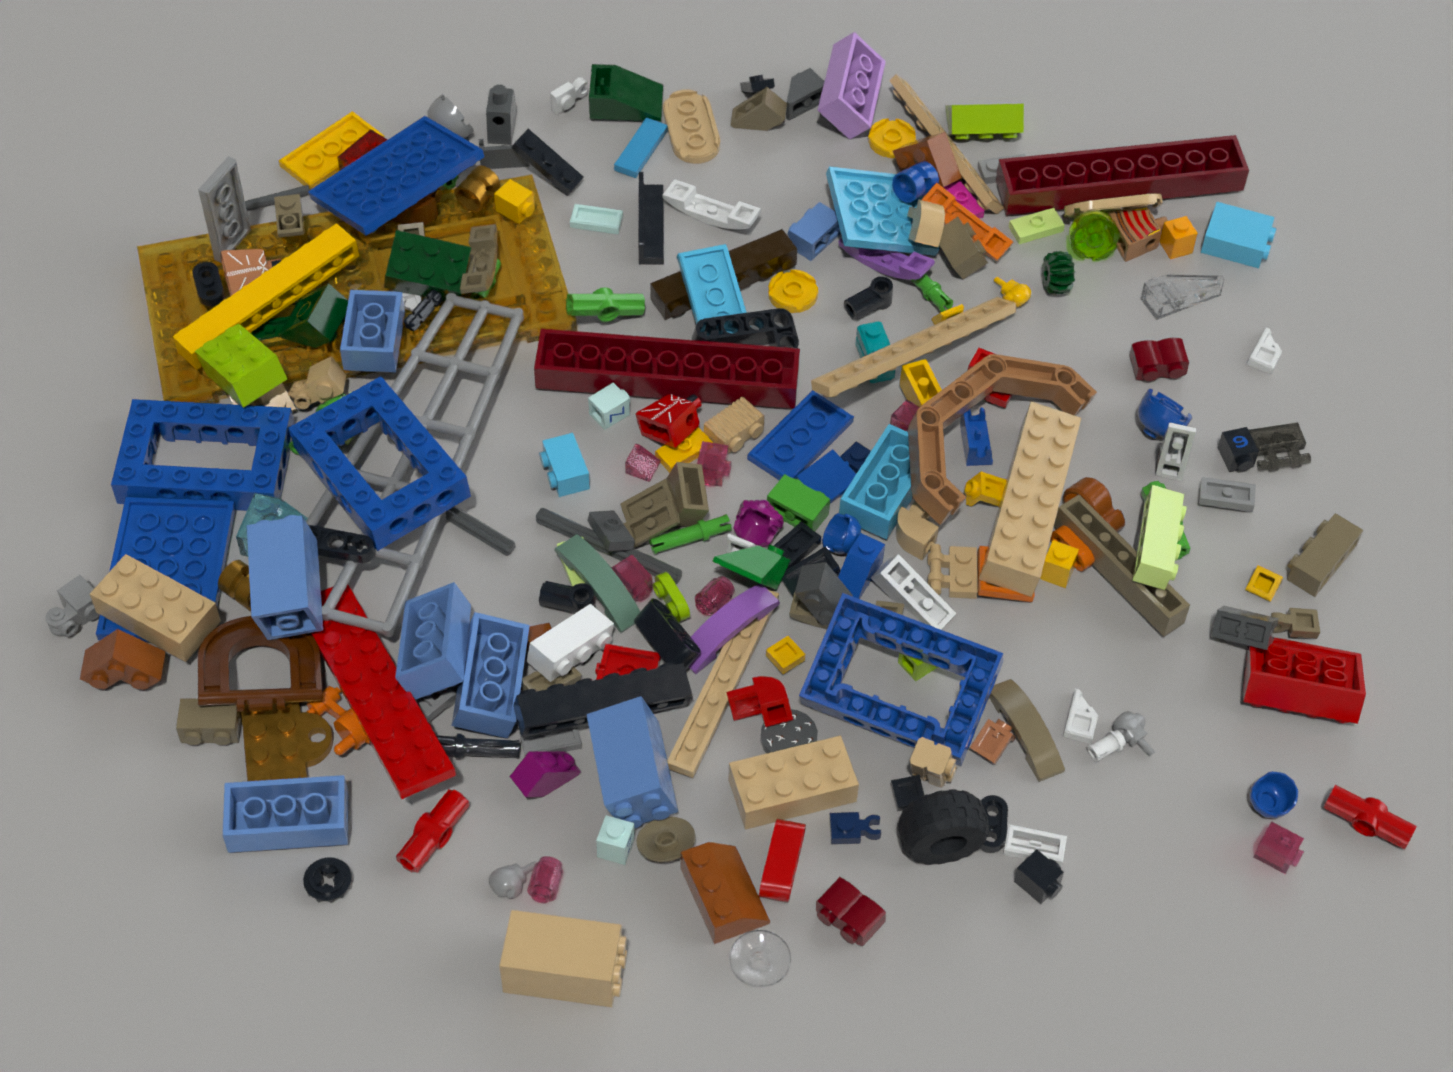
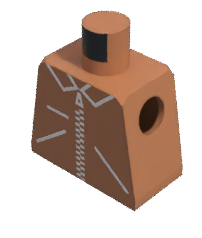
(244, 266)

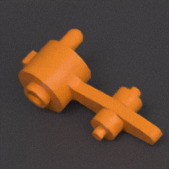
(346, 723)

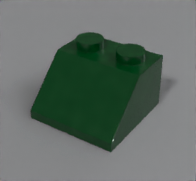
(316, 318)

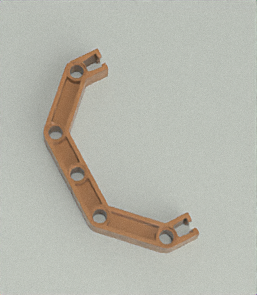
(993, 373)

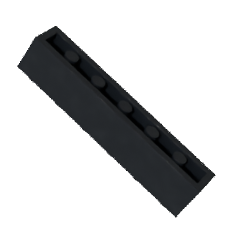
(568, 706)

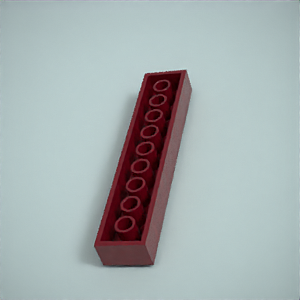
(1162, 168)
(666, 367)

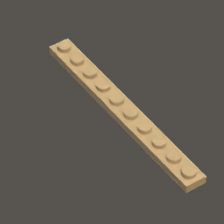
(912, 347)

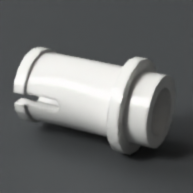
(1112, 742)

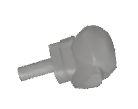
(1132, 729)
(508, 879)

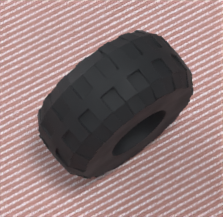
(943, 827)

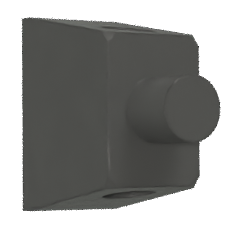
(502, 104)

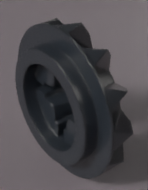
(330, 868)

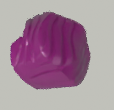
(757, 522)

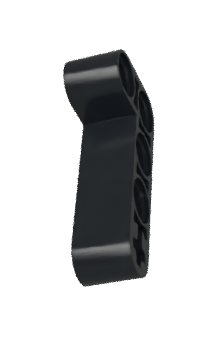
(714, 328)

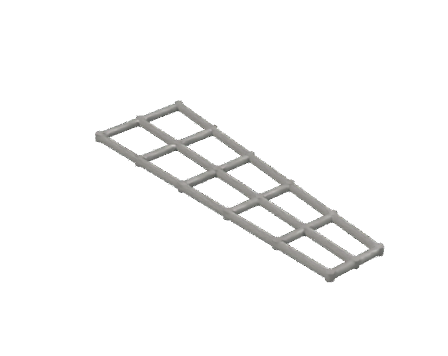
(394, 482)

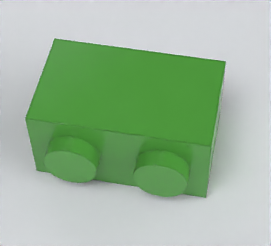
(799, 503)

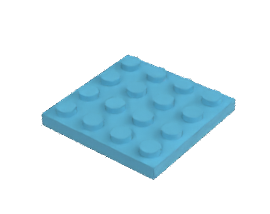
(871, 212)

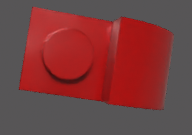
(764, 697)

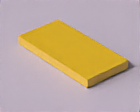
(317, 157)

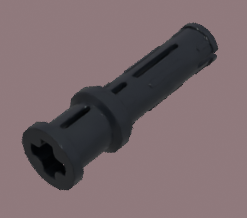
(456, 746)

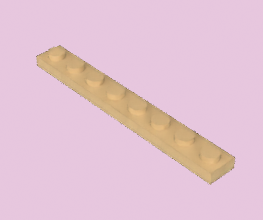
(928, 122)
(713, 698)

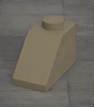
(759, 112)

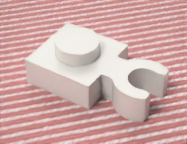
(565, 95)

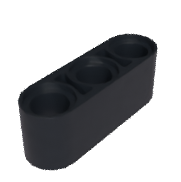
(666, 634)

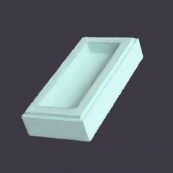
(596, 219)

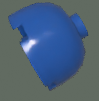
(1158, 412)

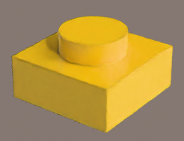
(785, 654)

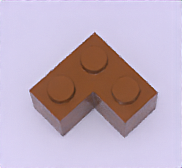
(933, 150)
(122, 658)

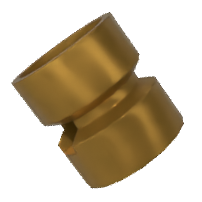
(477, 188)
(236, 582)

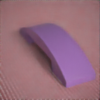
(891, 262)
(730, 621)

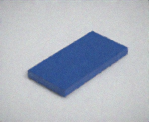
(800, 437)

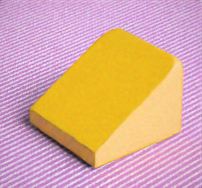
(947, 314)
(1264, 583)

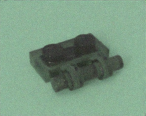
(1278, 440)

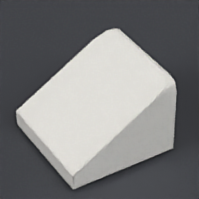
(735, 543)

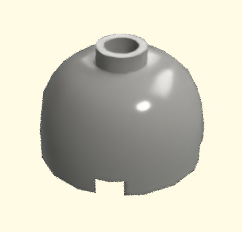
(448, 115)

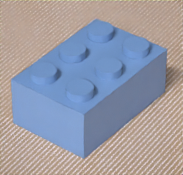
(372, 331)

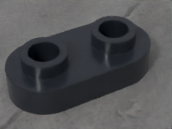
(208, 284)
(997, 823)

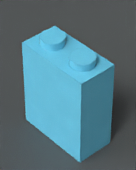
(1239, 235)

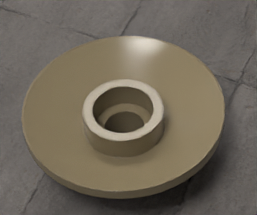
(665, 839)

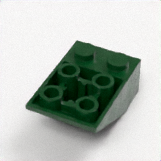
(623, 95)

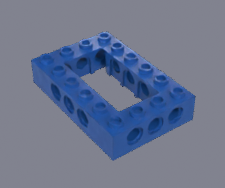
(210, 422)
(398, 514)
(864, 620)

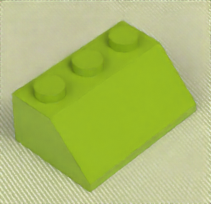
(985, 120)

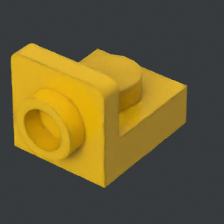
(984, 488)

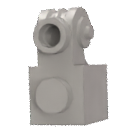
(77, 608)

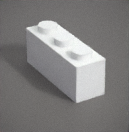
(570, 642)

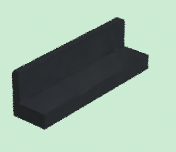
(650, 223)

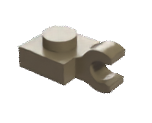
(1299, 622)

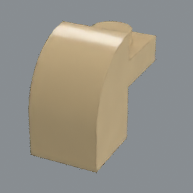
(927, 223)
(915, 532)

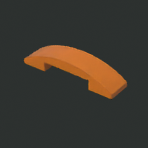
(991, 238)

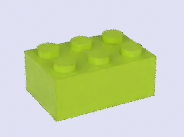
(241, 365)

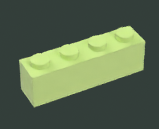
(1159, 538)

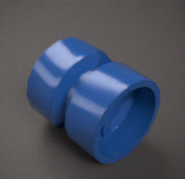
(915, 181)

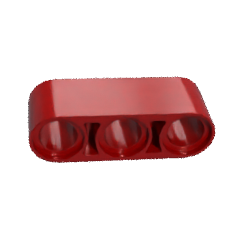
(782, 860)

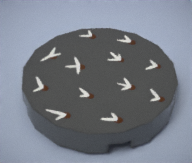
(789, 734)

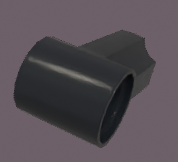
(874, 297)
(566, 597)

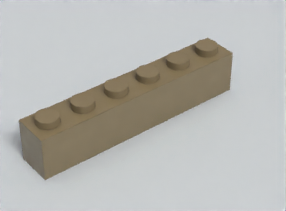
(1116, 562)

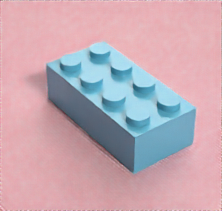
(881, 484)

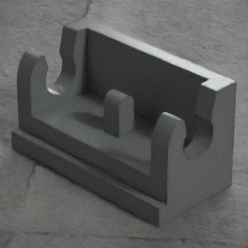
(501, 157)
(1244, 627)

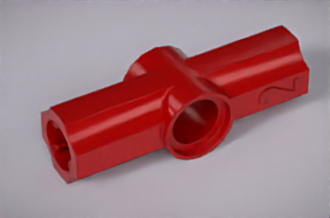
(1370, 817)
(432, 831)

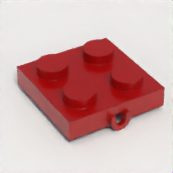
(625, 660)

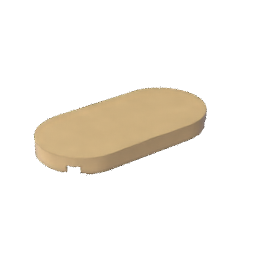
(691, 126)
(1114, 204)

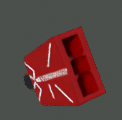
(669, 419)

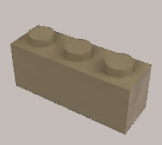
(1323, 554)

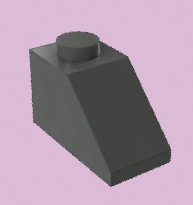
(803, 93)

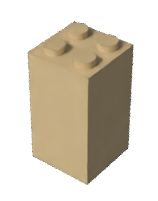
(563, 958)

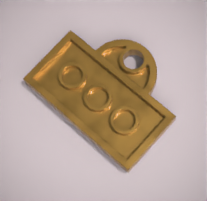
(280, 742)

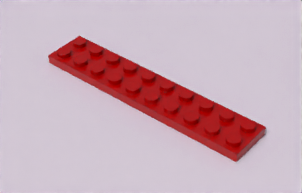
(382, 706)

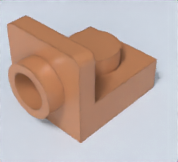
(993, 740)

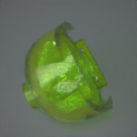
(1093, 235)

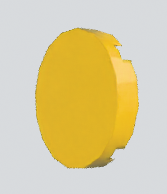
(890, 135)
(793, 291)

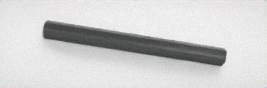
(572, 528)

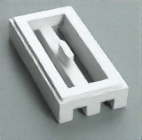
(1023, 848)

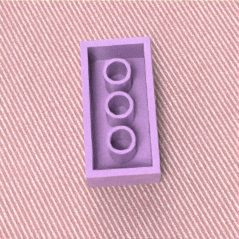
(851, 85)

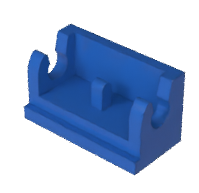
(976, 439)

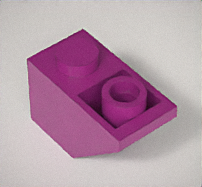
(544, 772)

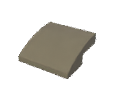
(651, 512)

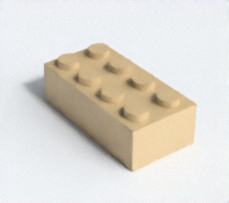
(155, 607)
(793, 782)

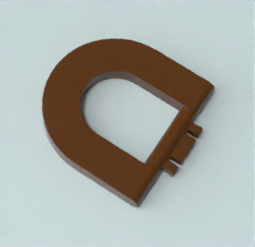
(242, 633)

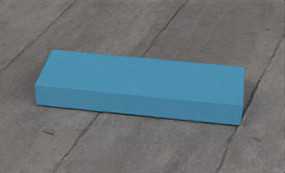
(641, 147)

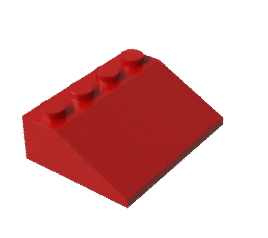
(1305, 680)

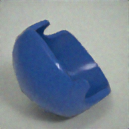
(841, 533)
(1274, 795)

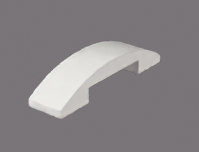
(710, 211)

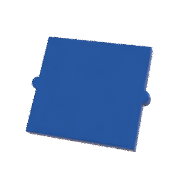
(828, 475)

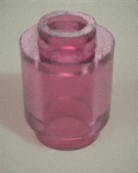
(714, 595)
(545, 879)

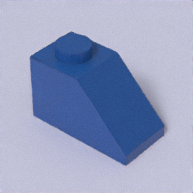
(861, 564)

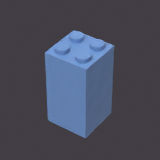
(284, 577)
(632, 762)

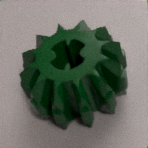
(1058, 272)

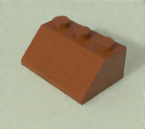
(722, 890)

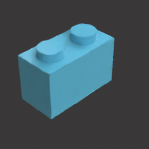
(565, 465)

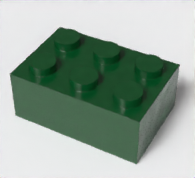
(425, 264)

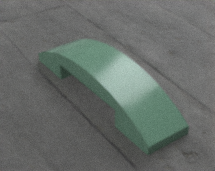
(606, 585)

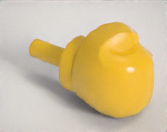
(1014, 291)

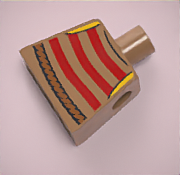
(1137, 231)

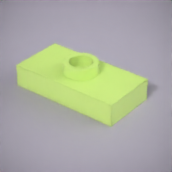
(1036, 226)

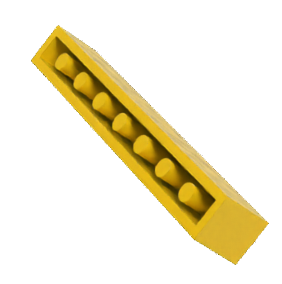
(271, 291)

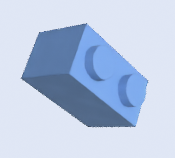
(814, 231)

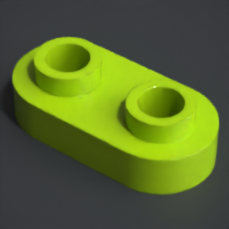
(667, 590)

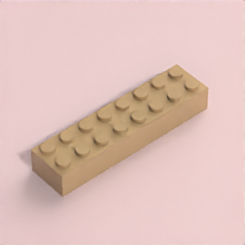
(1030, 499)

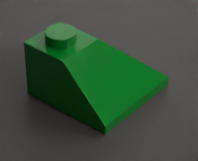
(757, 564)

